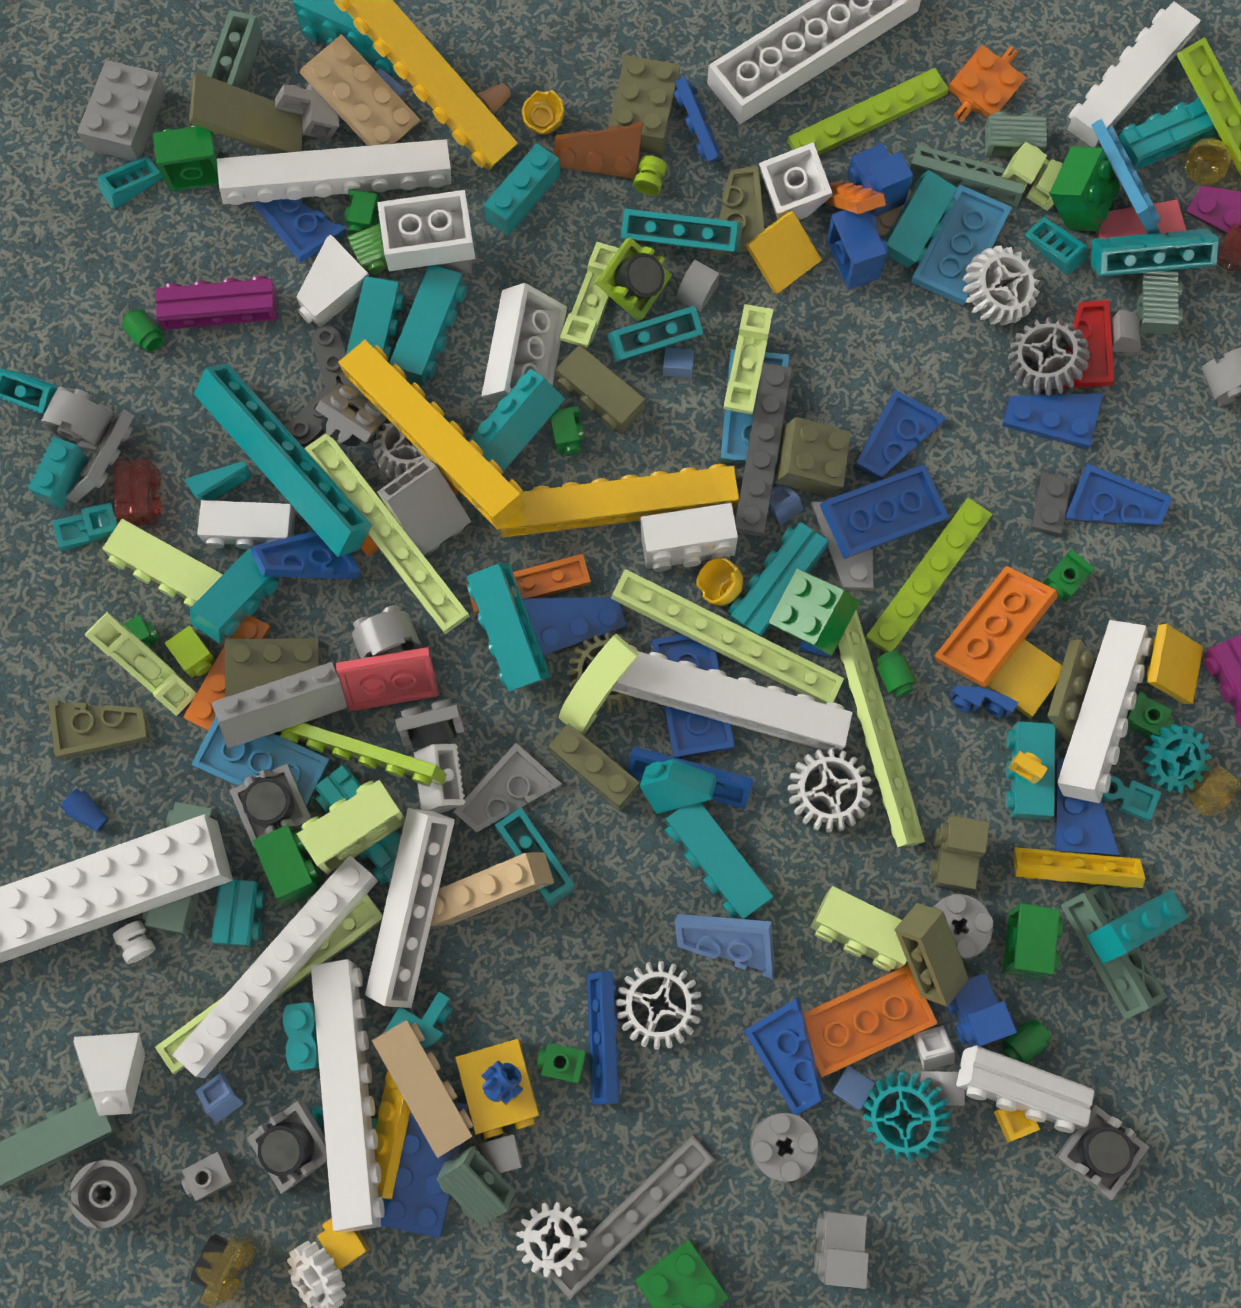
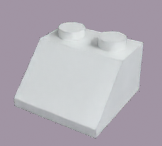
(796, 182)

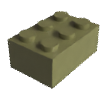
(648, 96)

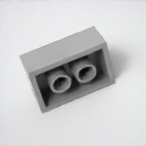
(122, 110)

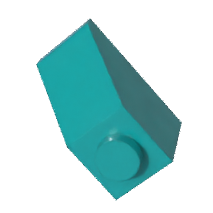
(676, 785)

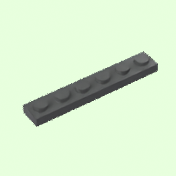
(763, 450)

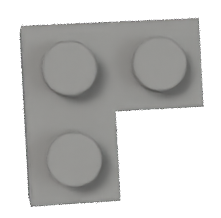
(842, 1250)

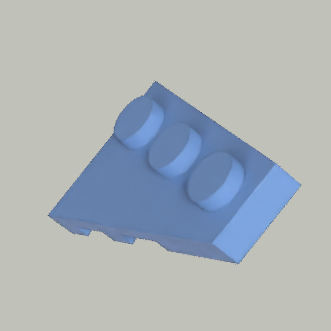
(737, 940)

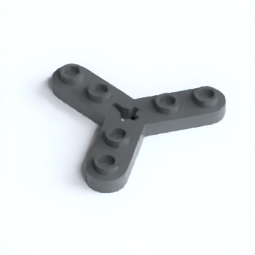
(329, 350)

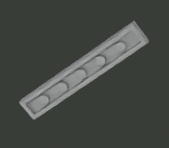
(635, 1214)

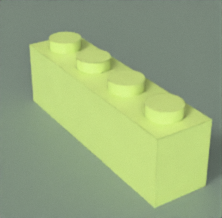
(159, 562)

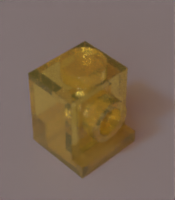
(1214, 791)

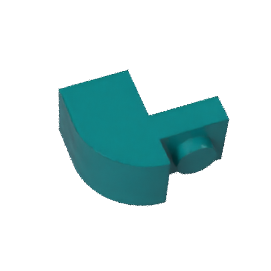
(437, 1013)

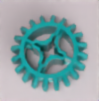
(881, 1119)

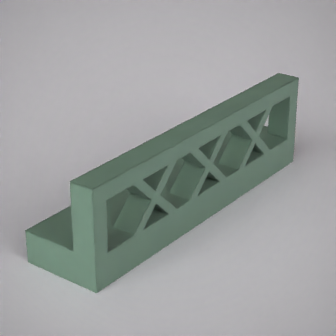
(986, 183)
(1119, 975)

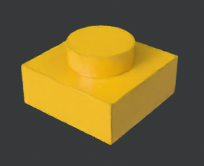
(1028, 766)
(1015, 1124)

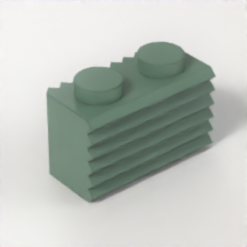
(1009, 132)
(1158, 301)
(475, 1186)

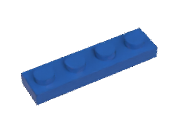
(729, 788)
(602, 1038)

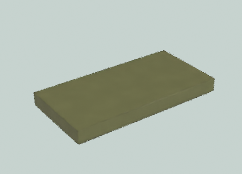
(243, 116)

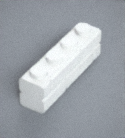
(1025, 1088)

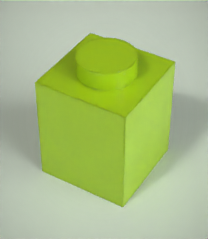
(191, 652)

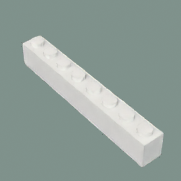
(334, 171)
(736, 701)
(275, 968)
(346, 1097)

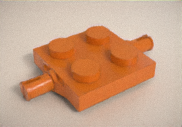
(986, 82)

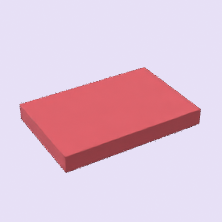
(1126, 221)
(387, 679)

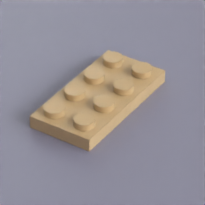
(359, 94)

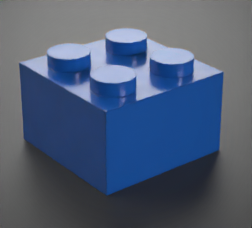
(856, 247)

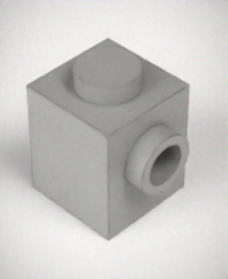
(208, 1176)

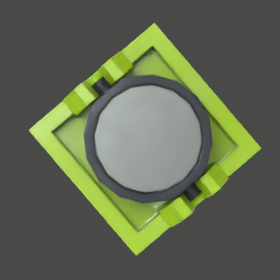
(634, 278)

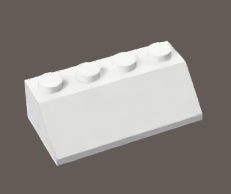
(523, 339)

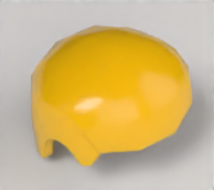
(543, 112)
(720, 581)

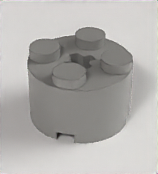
(1224, 377)
(76, 418)
(385, 633)
(975, 923)
(802, 1142)
(89, 1193)

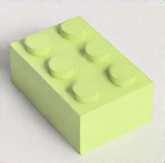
(351, 826)
(860, 929)

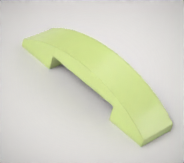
(591, 300)
(748, 359)
(141, 663)
(597, 683)

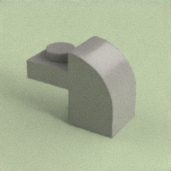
(318, 116)

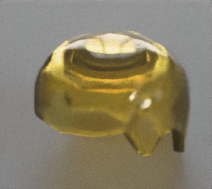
(1213, 156)

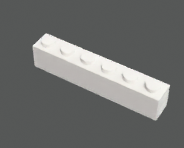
(1134, 73)
(1105, 711)
(409, 908)

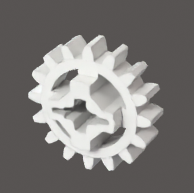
(549, 1255)
(316, 1276)

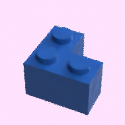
(883, 174)
(979, 1013)

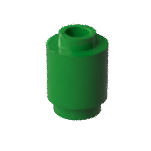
(143, 330)
(895, 673)
(1027, 1042)

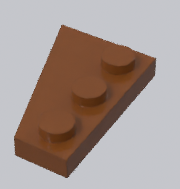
(602, 151)

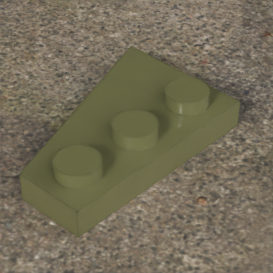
(743, 204)
(263, 661)
(1071, 688)
(92, 728)

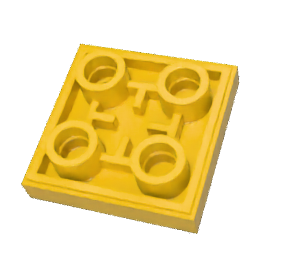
(783, 252)
(1175, 664)
(1027, 678)

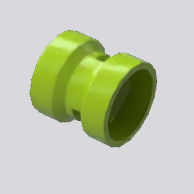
(650, 175)

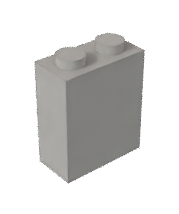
(424, 506)

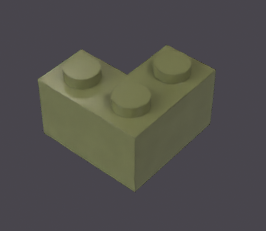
(960, 846)

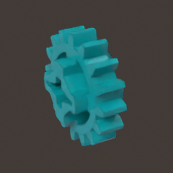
(1174, 743)

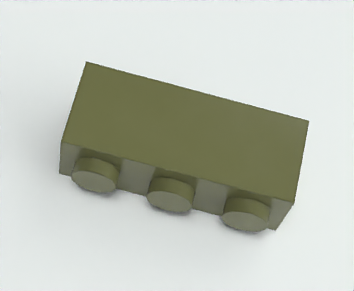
(599, 389)
(594, 767)
(932, 954)

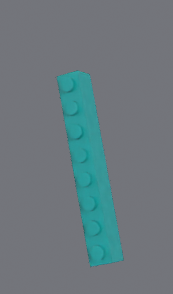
(283, 459)

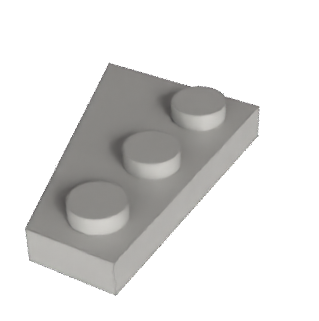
(94, 471)
(853, 572)
(507, 787)

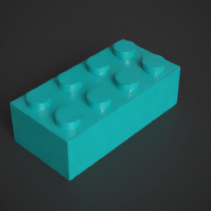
(325, 22)

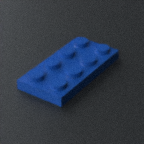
(884, 511)
(690, 732)
(417, 1198)

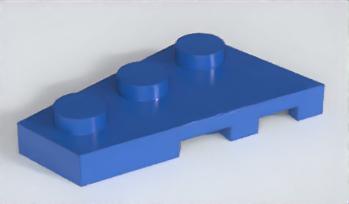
(298, 226)
(1115, 500)
(572, 620)

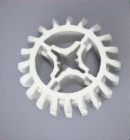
(996, 268)
(833, 803)
(684, 1015)

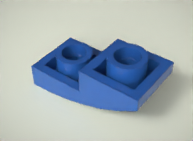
(970, 698)

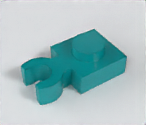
(1135, 798)

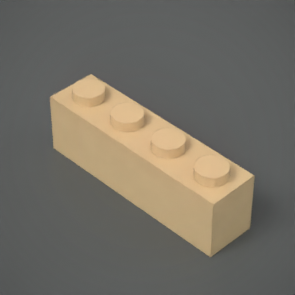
(491, 888)
(422, 1088)

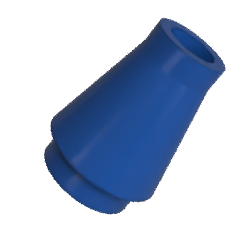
(84, 810)

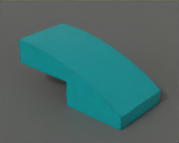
(81, 529)

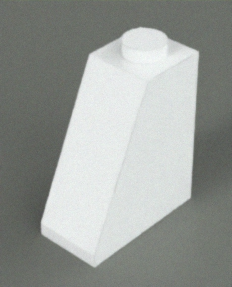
(330, 284)
(111, 1070)

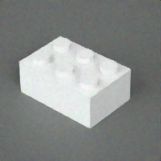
(426, 230)
(688, 536)

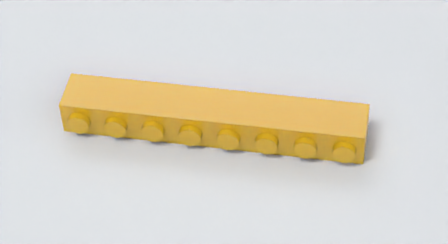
(432, 79)
(432, 434)
(621, 500)

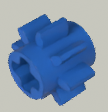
(502, 1082)

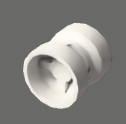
(134, 942)

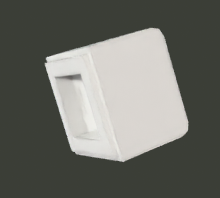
(934, 1048)

